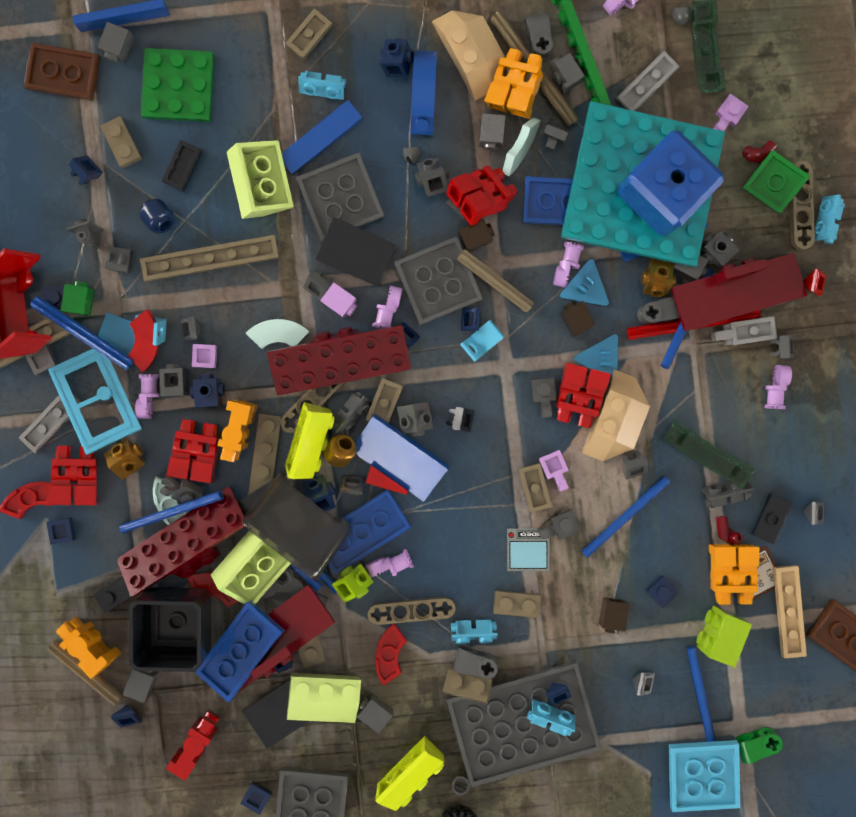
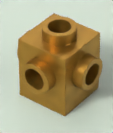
(658, 278)
(124, 458)

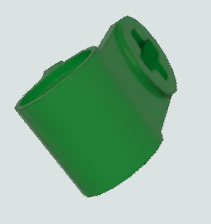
(756, 745)

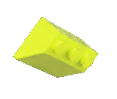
(308, 441)
(409, 775)

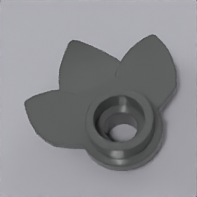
(284, 589)

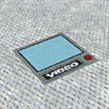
(527, 550)

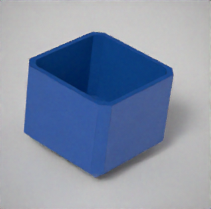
(655, 195)

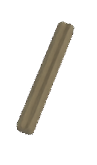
(495, 280)
(97, 683)

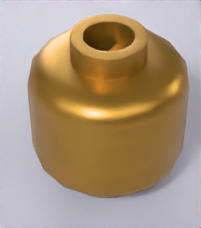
(340, 450)

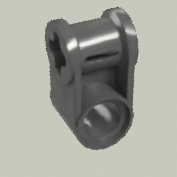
(539, 34)
(662, 310)
(472, 662)

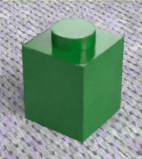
(77, 298)

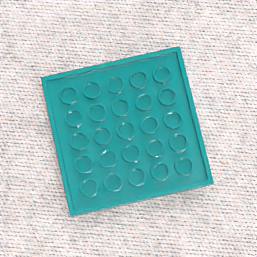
(609, 150)

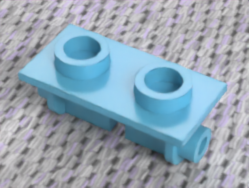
(312, 84)
(830, 210)
(465, 633)
(561, 720)

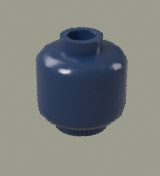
(157, 216)

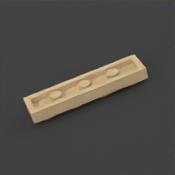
(789, 611)

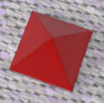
(815, 282)

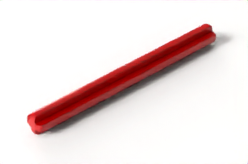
(671, 326)

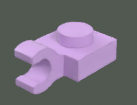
(730, 112)
(553, 467)

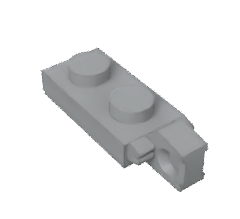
(747, 331)

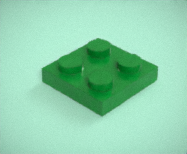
(776, 182)

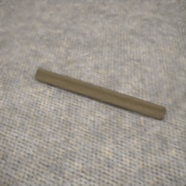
(546, 84)

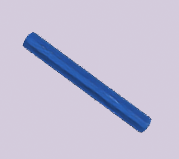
(81, 332)

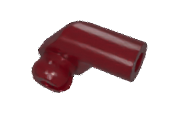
(758, 154)
(727, 534)

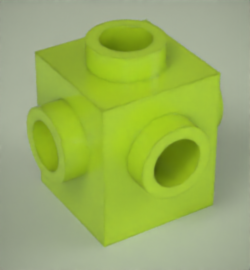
(352, 583)

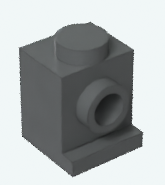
(566, 72)
(167, 388)

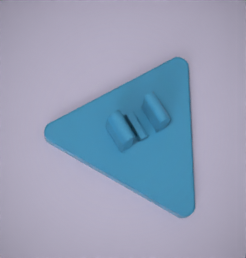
(586, 286)
(601, 356)

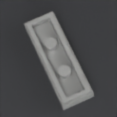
(647, 82)
(46, 425)

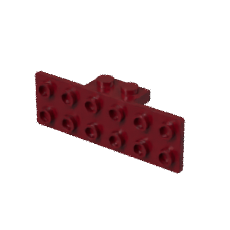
(739, 291)
(339, 359)
(182, 544)
(302, 619)

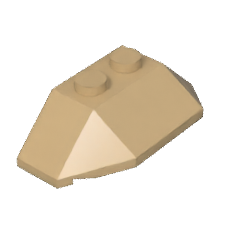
(471, 49)
(618, 420)

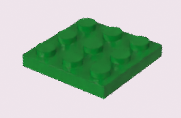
(177, 85)

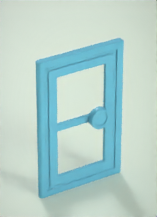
(114, 389)

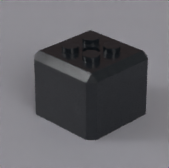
(157, 642)

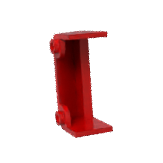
(14, 281)

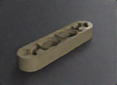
(805, 206)
(312, 396)
(412, 615)

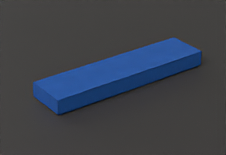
(121, 15)
(320, 137)

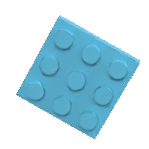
(704, 776)

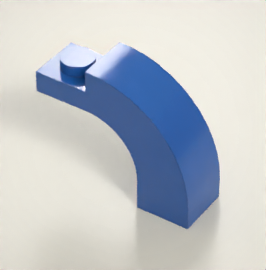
(423, 92)

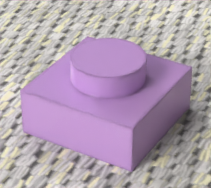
(204, 356)

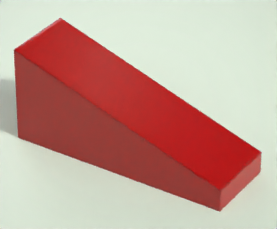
(379, 479)

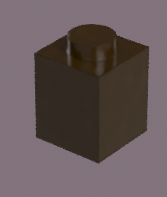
(476, 236)
(577, 318)
(614, 615)

